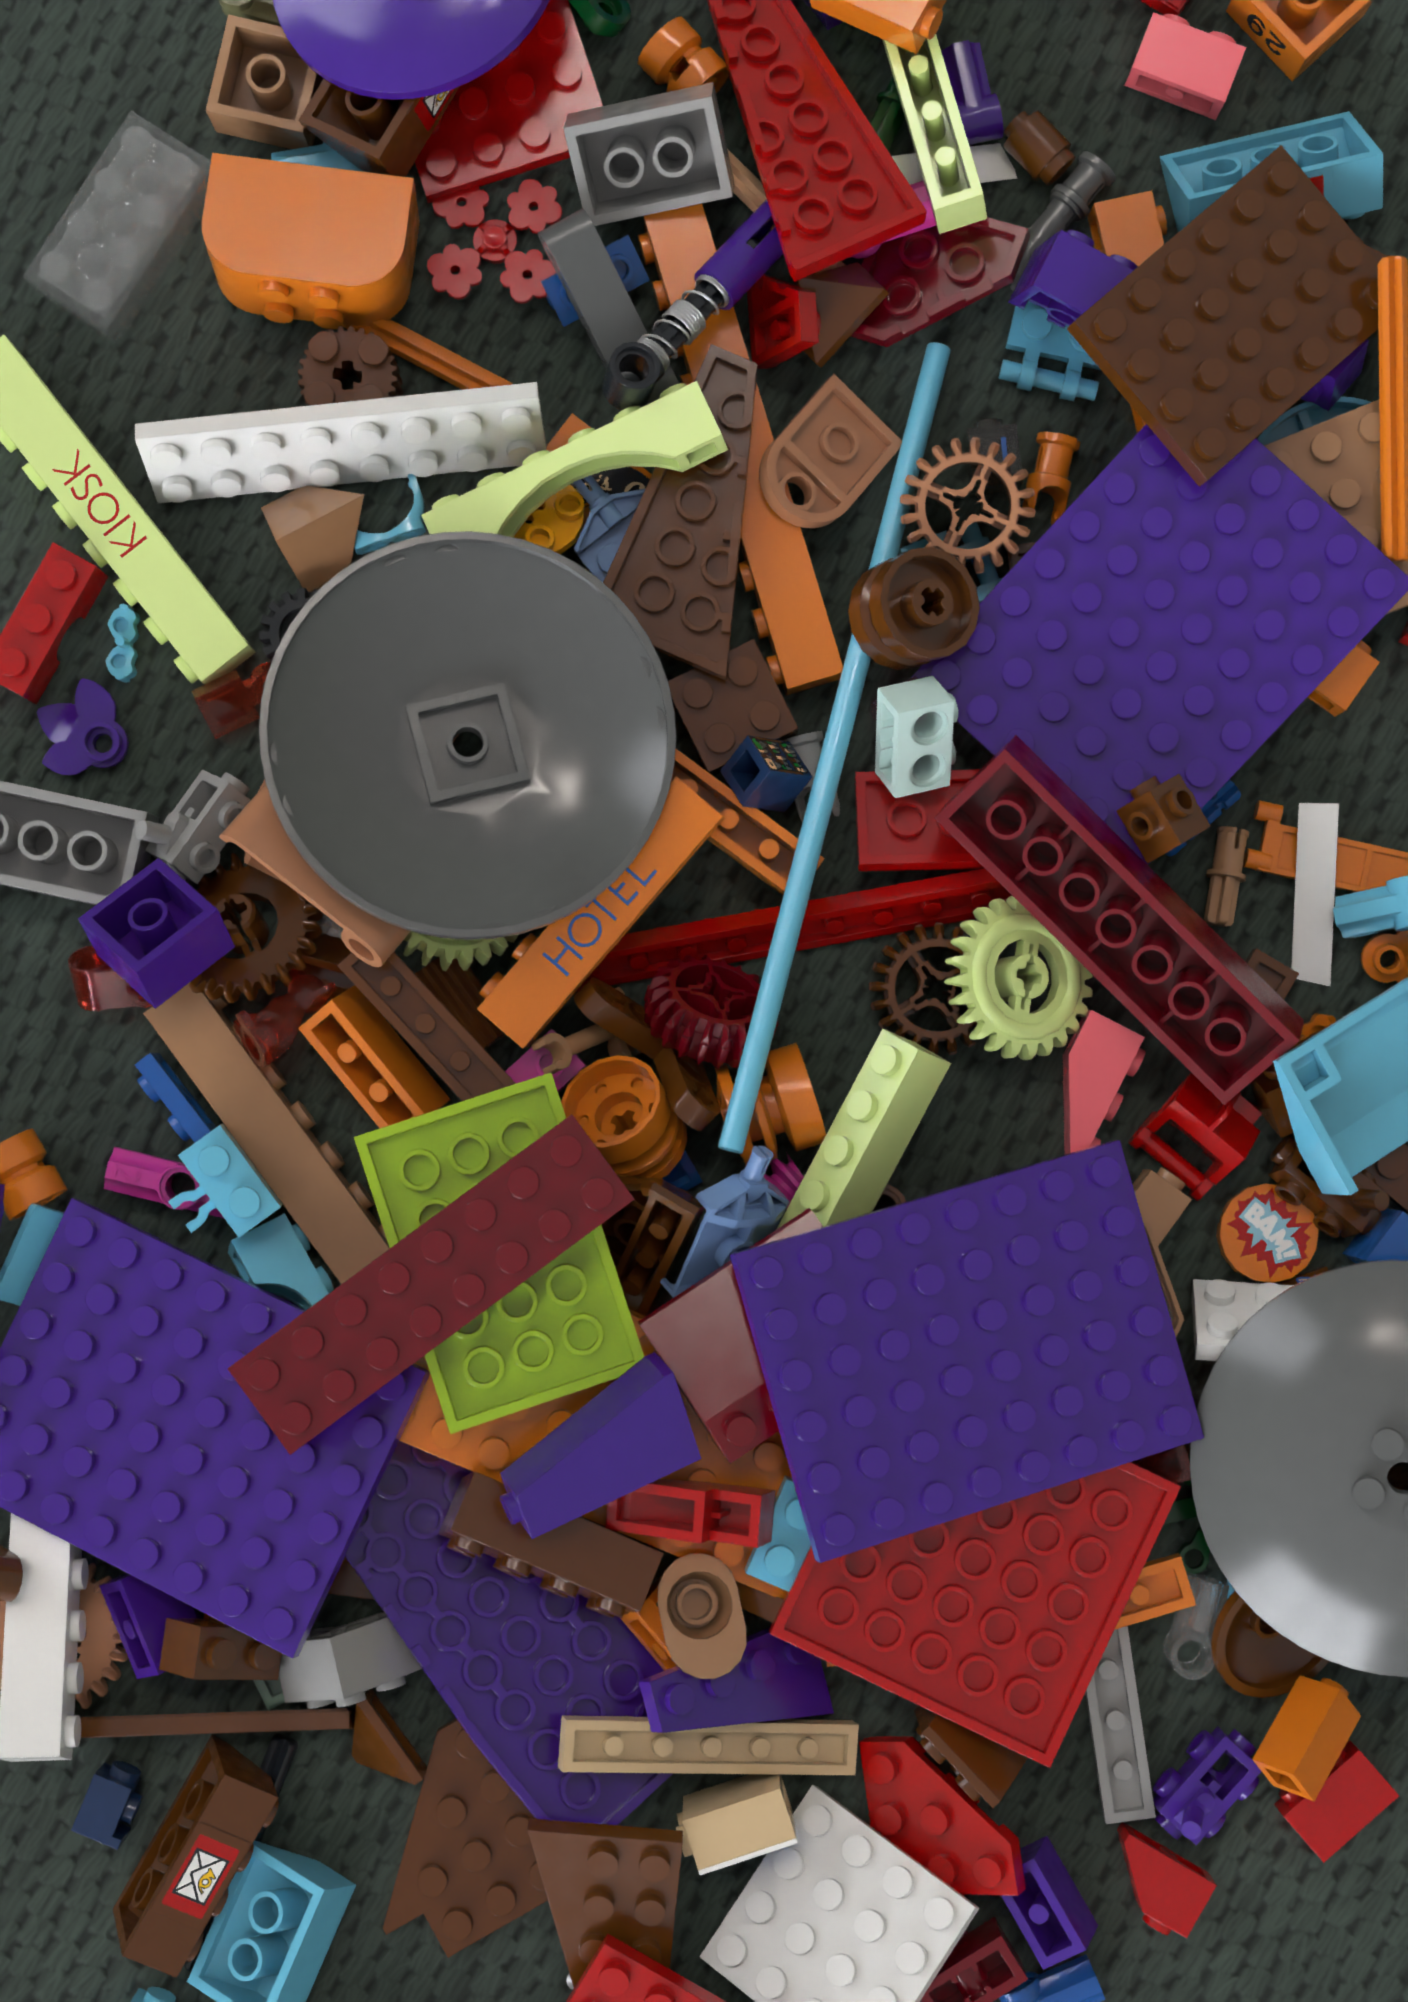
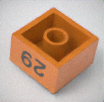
(1296, 30)

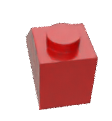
(1164, 1883)

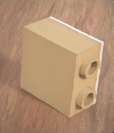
(736, 1821)

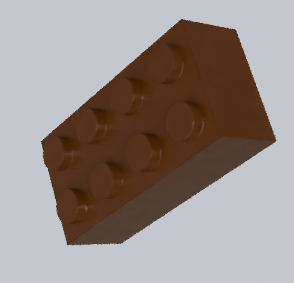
(569, 1559)

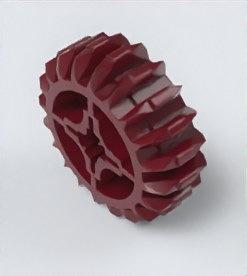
(702, 1009)

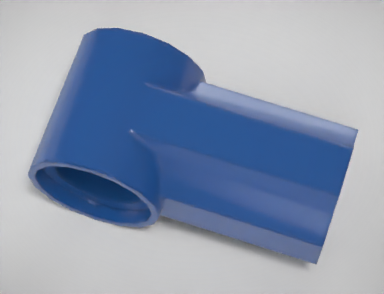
(1065, 1983)

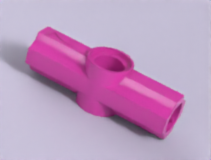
(148, 1178)

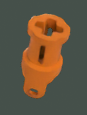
(1052, 470)

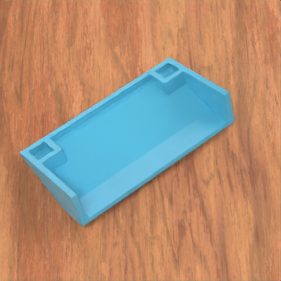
(1350, 1090)

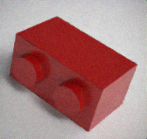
(1344, 1805)

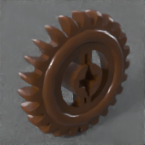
(263, 966)

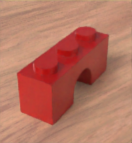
(55, 597)

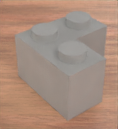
(346, 1662)

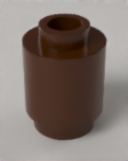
(1038, 147)

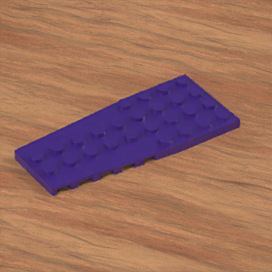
(501, 1645)

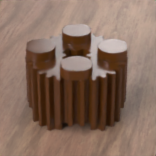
(347, 353)

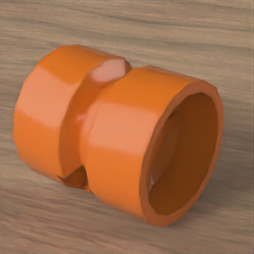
(677, 58)
(26, 1175)

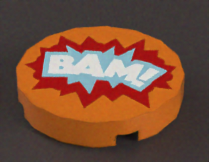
(1266, 1235)

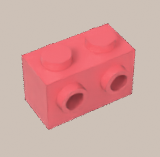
(1185, 65)

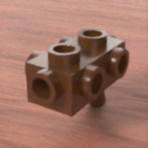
(1334, 1213)

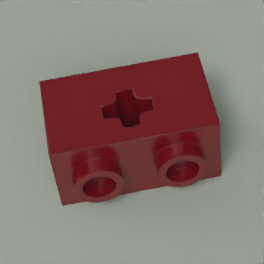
(978, 1968)

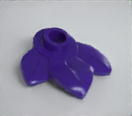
(77, 728)

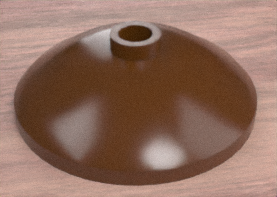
(1256, 1656)

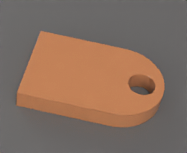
(827, 451)

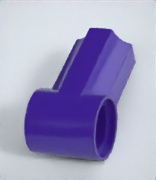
(977, 106)

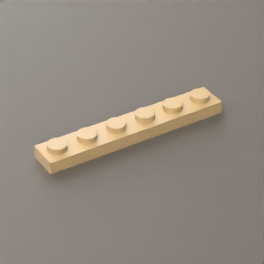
(763, 1747)

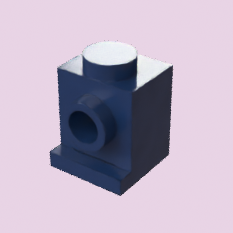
(109, 1803)

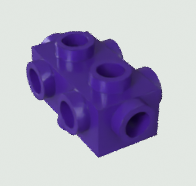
(1197, 1796)

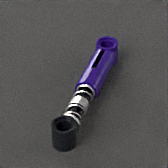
(717, 286)

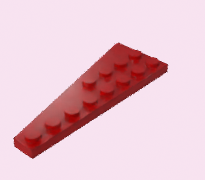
(813, 146)

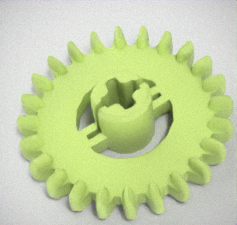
(1017, 980)

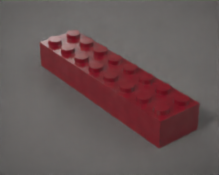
(1121, 920)
(430, 1284)

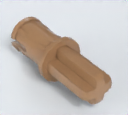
(1225, 876)

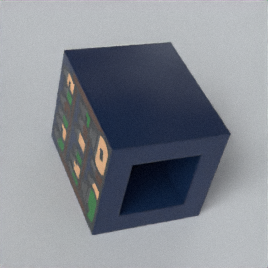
(766, 773)

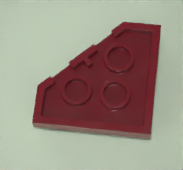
(938, 275)

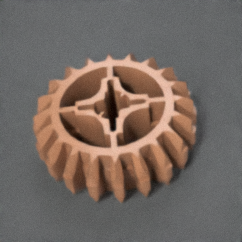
(986, 465)

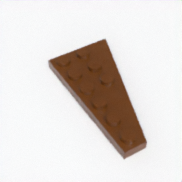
(686, 533)

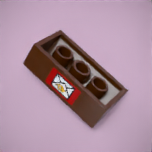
(371, 131)
(194, 1858)

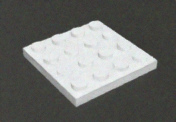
(838, 1917)

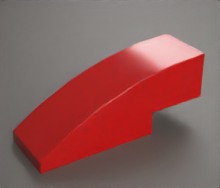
(696, 1512)

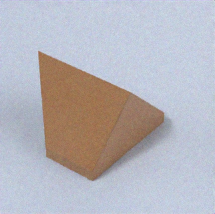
(315, 531)

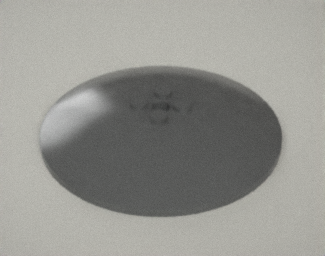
(485, 643)
(1298, 1462)

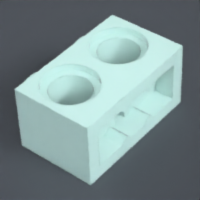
(915, 736)

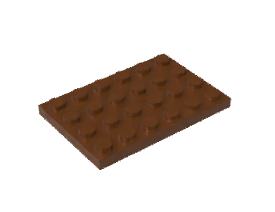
(1235, 316)

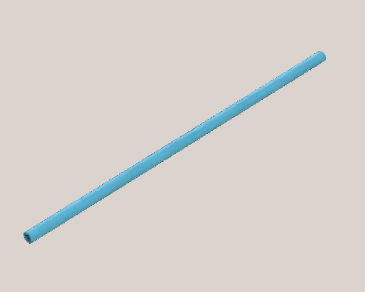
(827, 773)

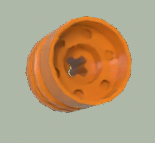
(782, 1105)
(627, 1116)

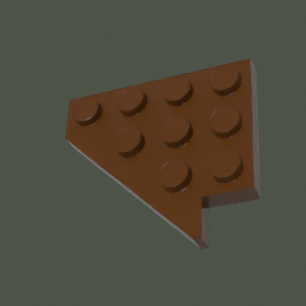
(466, 1849)

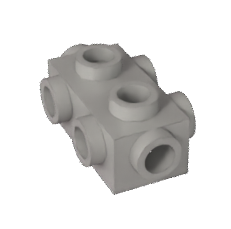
(191, 832)

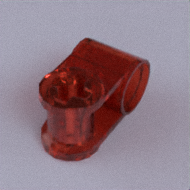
(98, 985)

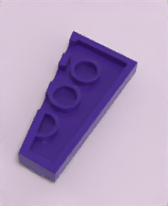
(766, 1685)

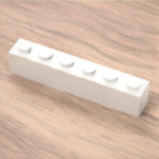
(41, 1648)

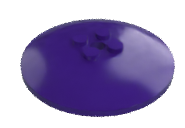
(405, 44)

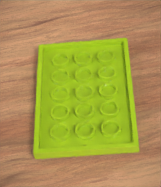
(554, 1329)

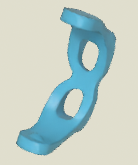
(410, 527)

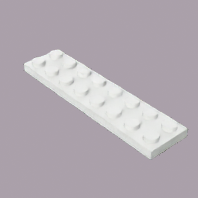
(341, 442)

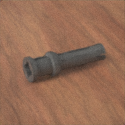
(1068, 203)

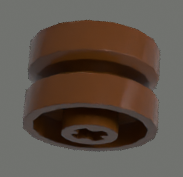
(914, 608)

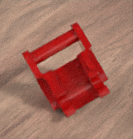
(1219, 1129)

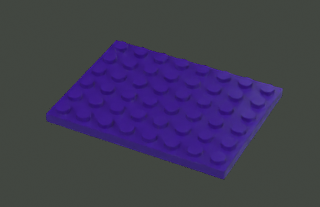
(1167, 625)
(966, 1349)
(152, 1452)

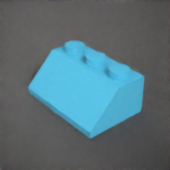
(272, 1929)

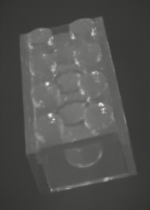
(122, 228)

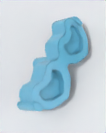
(124, 629)

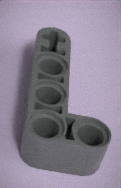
(596, 290)

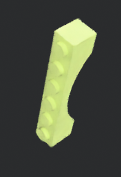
(665, 434)

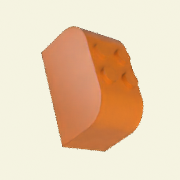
(310, 240)

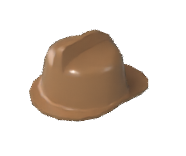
(702, 1616)

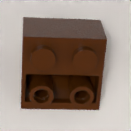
(980, 1764)

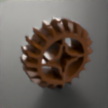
(899, 1013)

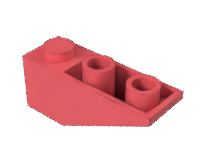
(1092, 1075)

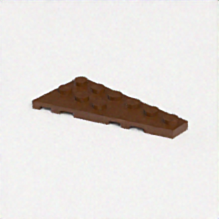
(608, 1883)

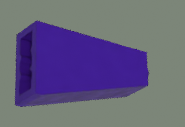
(602, 1451)

